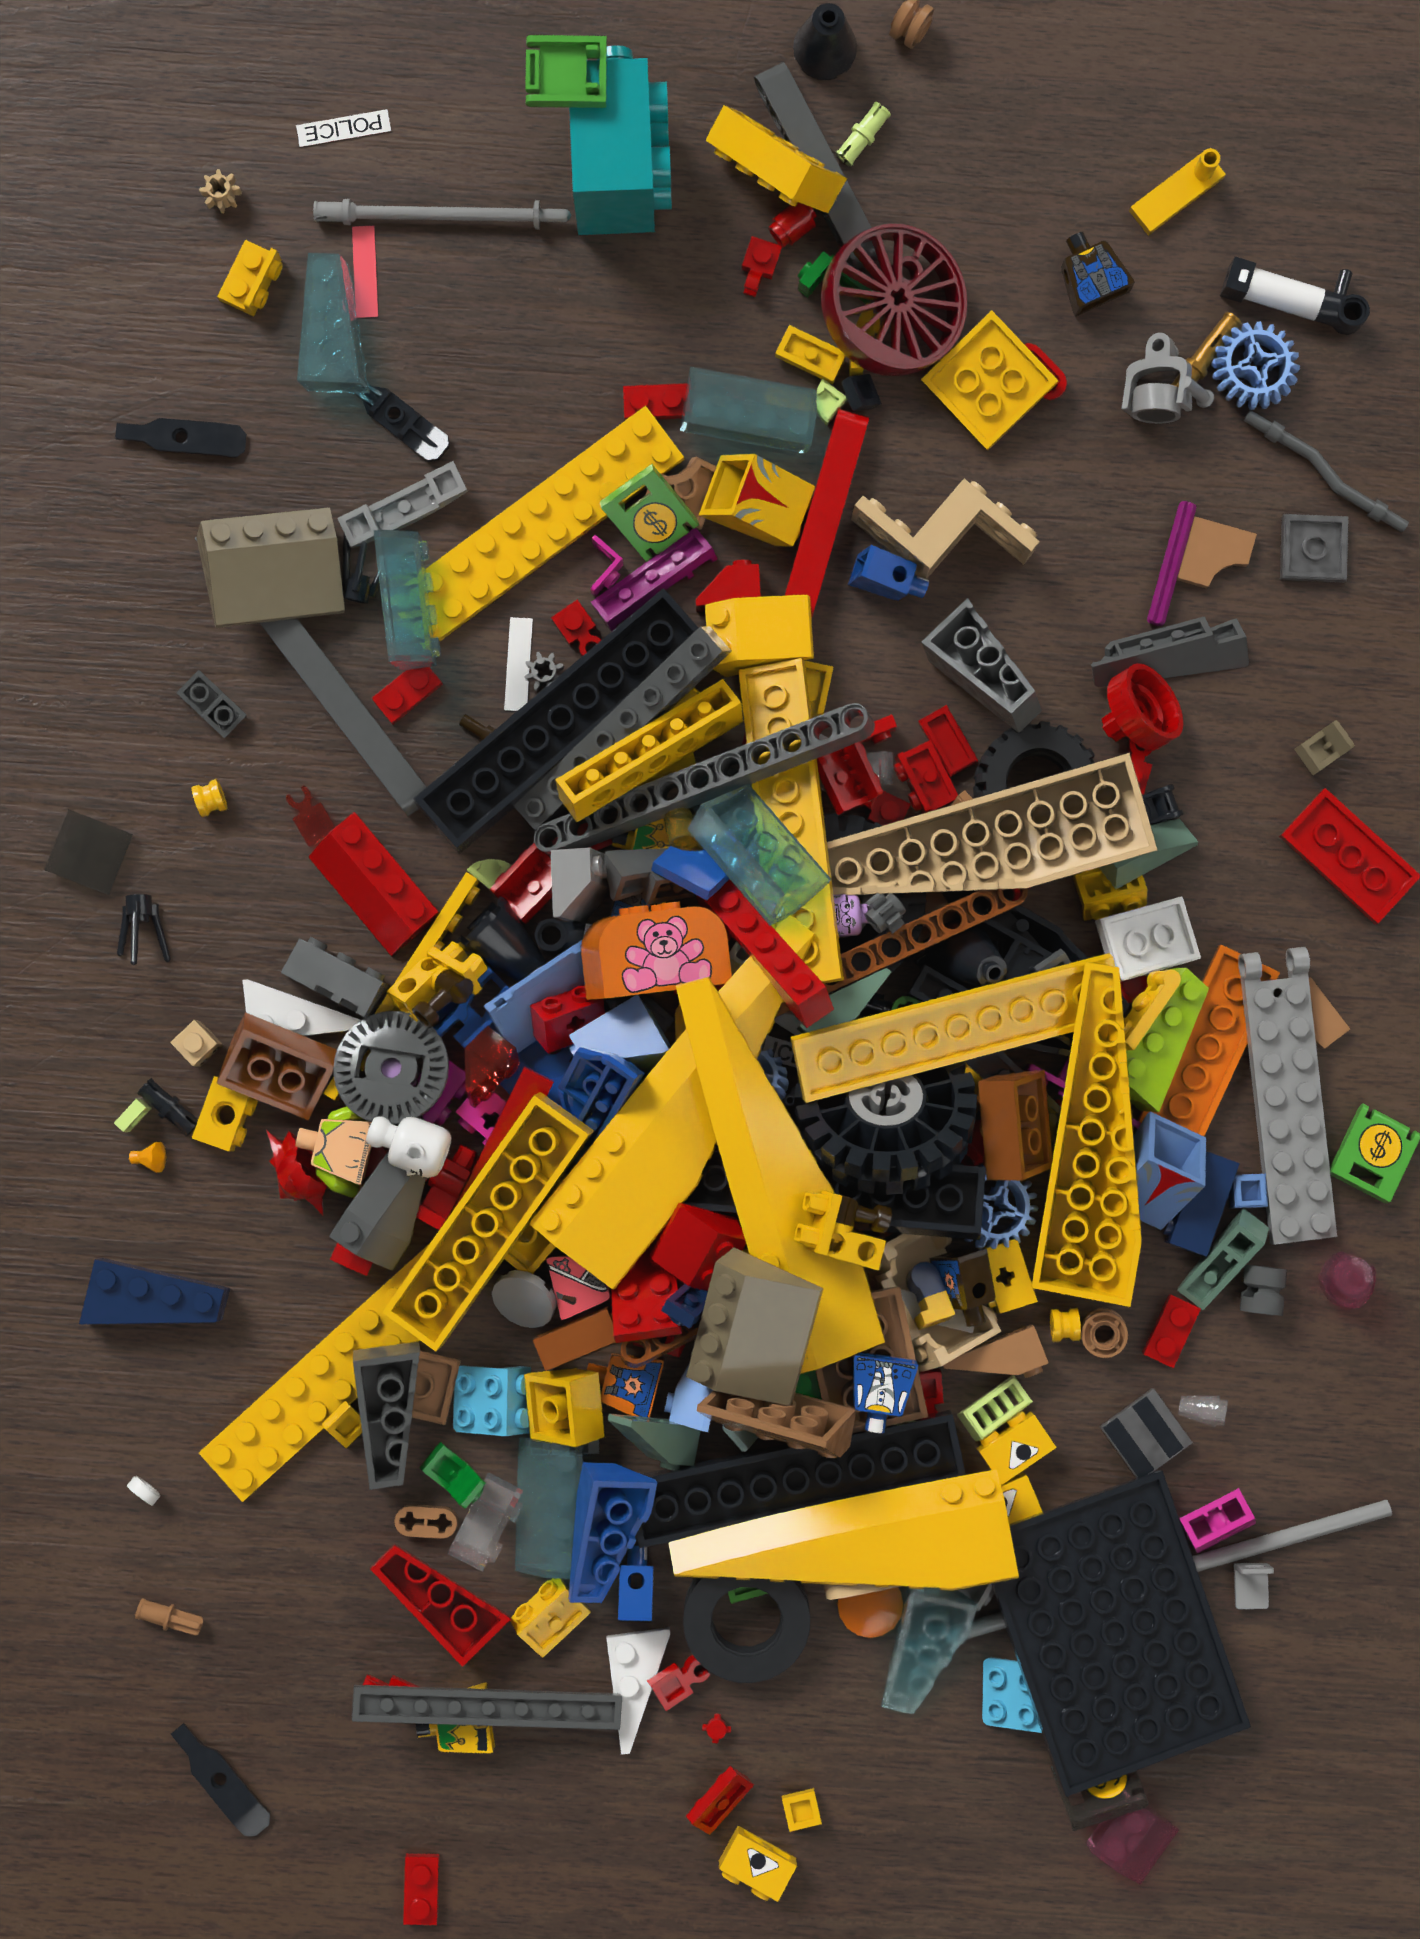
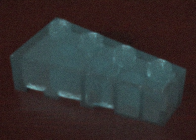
(330, 332)

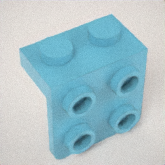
(491, 1401)
(1006, 1697)

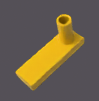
(1178, 191)

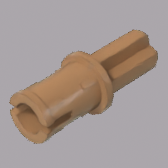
(169, 1617)

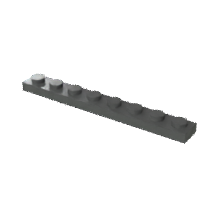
(486, 1707)

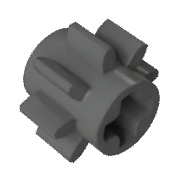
(885, 913)

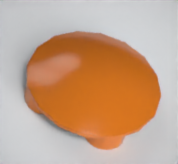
(871, 1613)

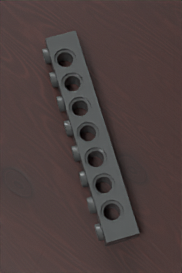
(643, 705)

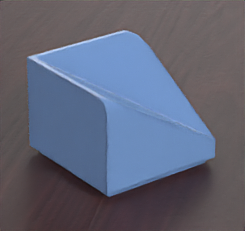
(1248, 1191)

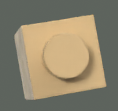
(196, 1043)

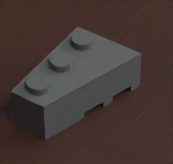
(336, 977)

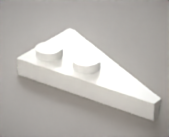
(293, 1012)
(633, 1661)

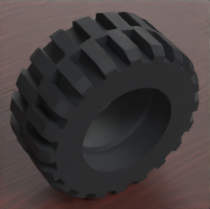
(1033, 740)

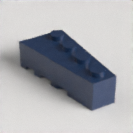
(143, 1295)

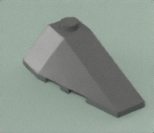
(382, 1216)

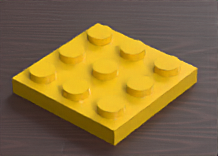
(990, 380)

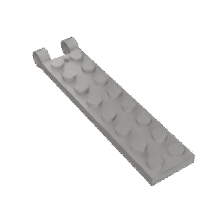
(1288, 1100)

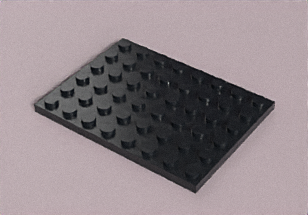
(1116, 1635)

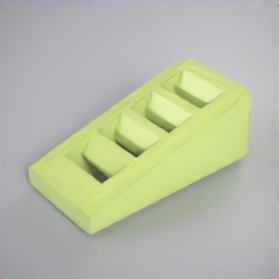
(972, 1425)

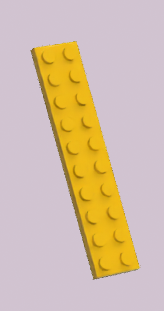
(545, 521)
(773, 700)
(940, 1031)
(304, 1397)

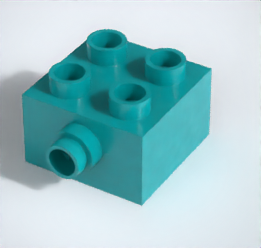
(617, 151)

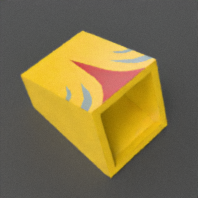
(757, 499)

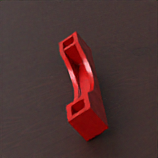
(783, 967)

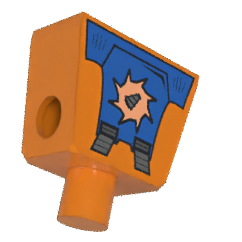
(627, 1387)

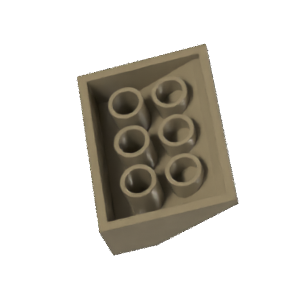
(271, 567)
(754, 1329)

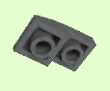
(211, 703)

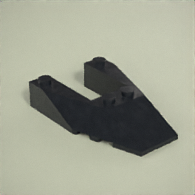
(1032, 942)

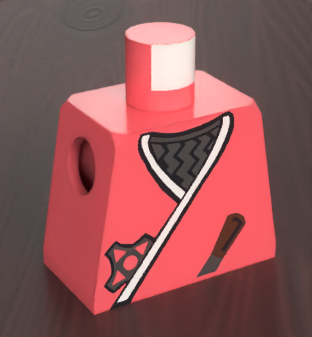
(575, 1286)

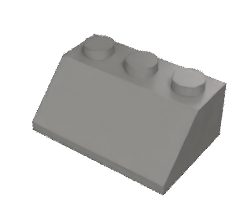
(578, 883)

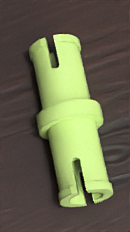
(863, 134)

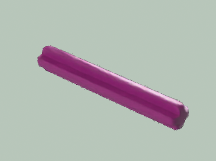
(1171, 563)

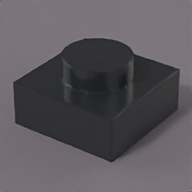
(861, 392)

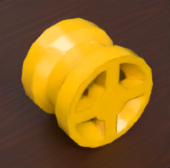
(209, 798)
(1065, 1325)

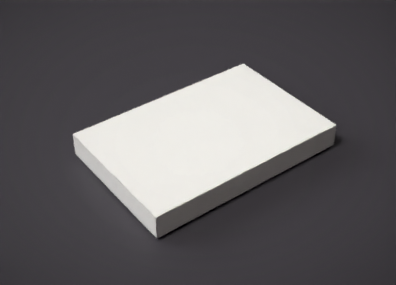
(1149, 938)

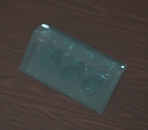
(749, 410)
(406, 599)
(758, 853)
(546, 1522)

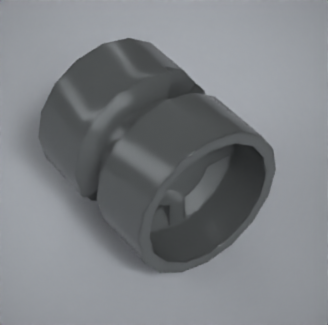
(1263, 1290)

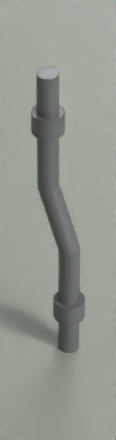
(1376, 509)

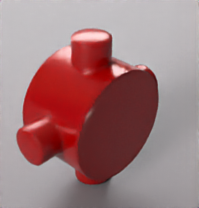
(716, 1728)

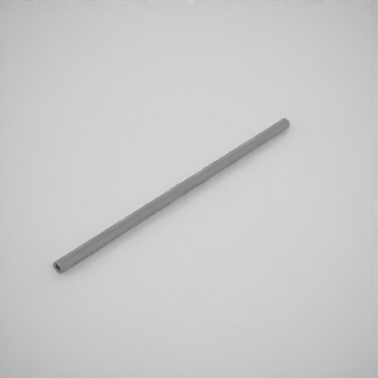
(1248, 1548)

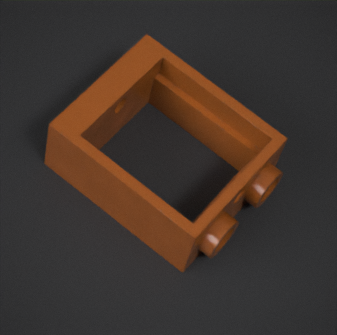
(575, 1338)

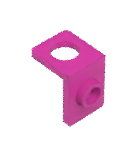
(611, 575)

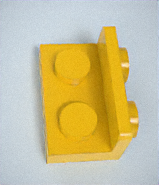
(250, 278)
(1101, 899)
(548, 1617)

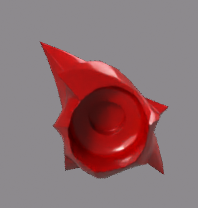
(295, 1173)

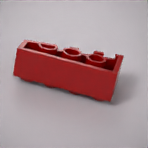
(444, 1607)

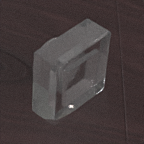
(882, 765)

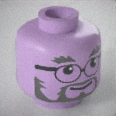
(849, 914)

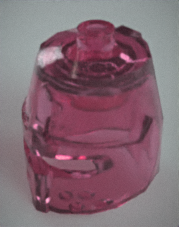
(1347, 1280)

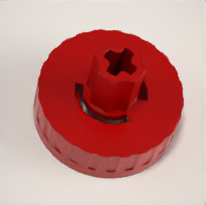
(1142, 708)

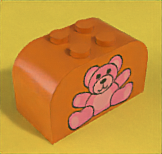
(653, 950)

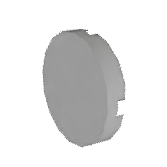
(524, 1299)

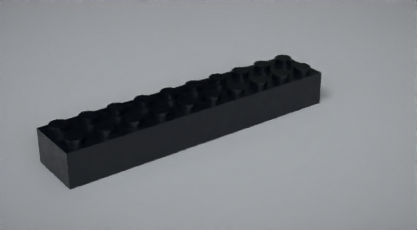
(542, 732)
(941, 1210)
(787, 1478)

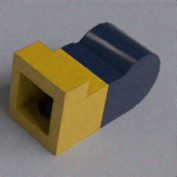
(930, 1294)

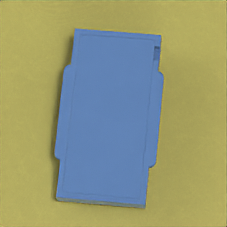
(512, 1008)

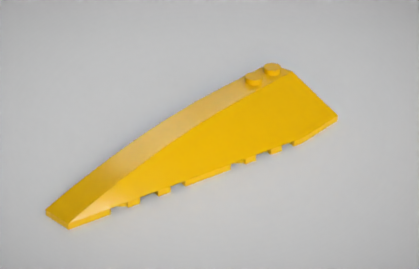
(1092, 1201)
(912, 1536)

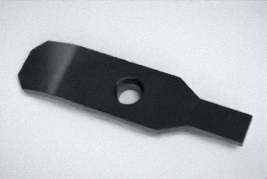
(409, 427)
(202, 436)
(232, 1797)

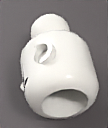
(412, 1145)

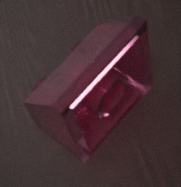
(1132, 1842)

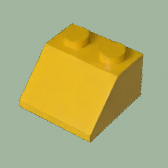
(564, 1406)

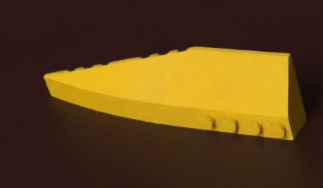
(655, 1143)
(770, 1174)

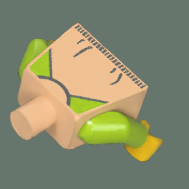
(339, 1150)

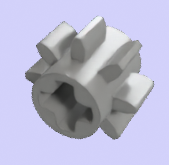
(541, 663)

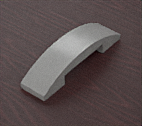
(405, 506)

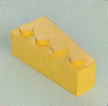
(774, 161)

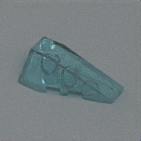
(926, 1638)

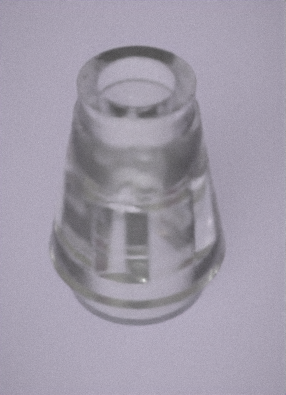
(1204, 1409)

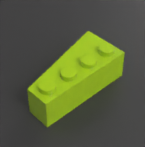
(1160, 1050)

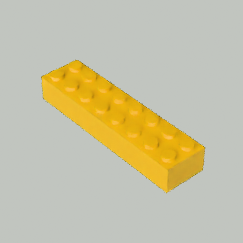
(488, 1221)

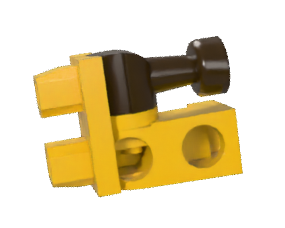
(437, 982)
(834, 1225)

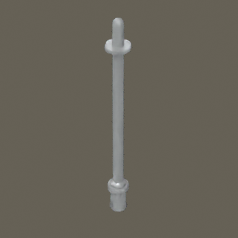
(348, 212)

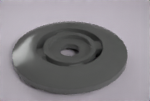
(390, 1037)

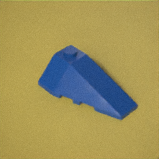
(607, 1517)

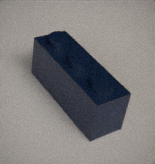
(1198, 1221)

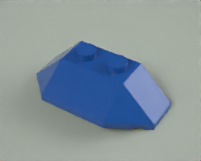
(597, 1087)

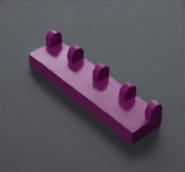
(652, 577)

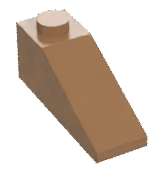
(1008, 1354)

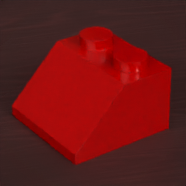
(695, 1242)

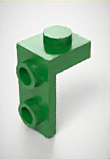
(813, 274)
(454, 1475)

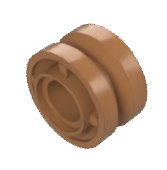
(911, 22)
(1109, 1347)

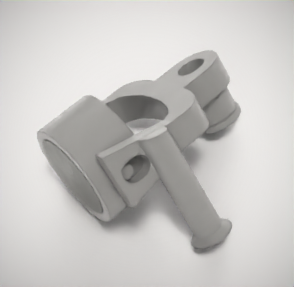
(1161, 401)

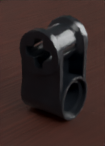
(1161, 805)

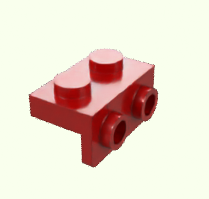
(848, 778)
(926, 778)
(526, 883)

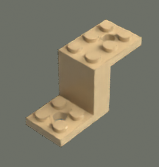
(946, 527)

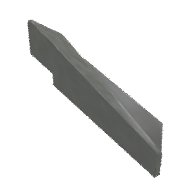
(1176, 650)
(631, 874)

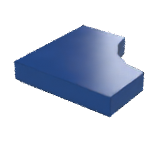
(691, 870)

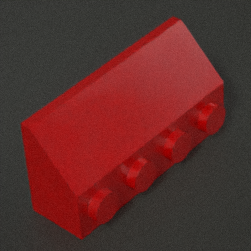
(373, 884)

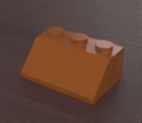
(277, 1066)
(1015, 1125)

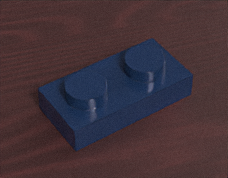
(685, 1305)

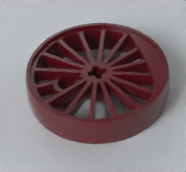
(894, 300)

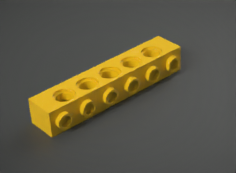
(649, 750)

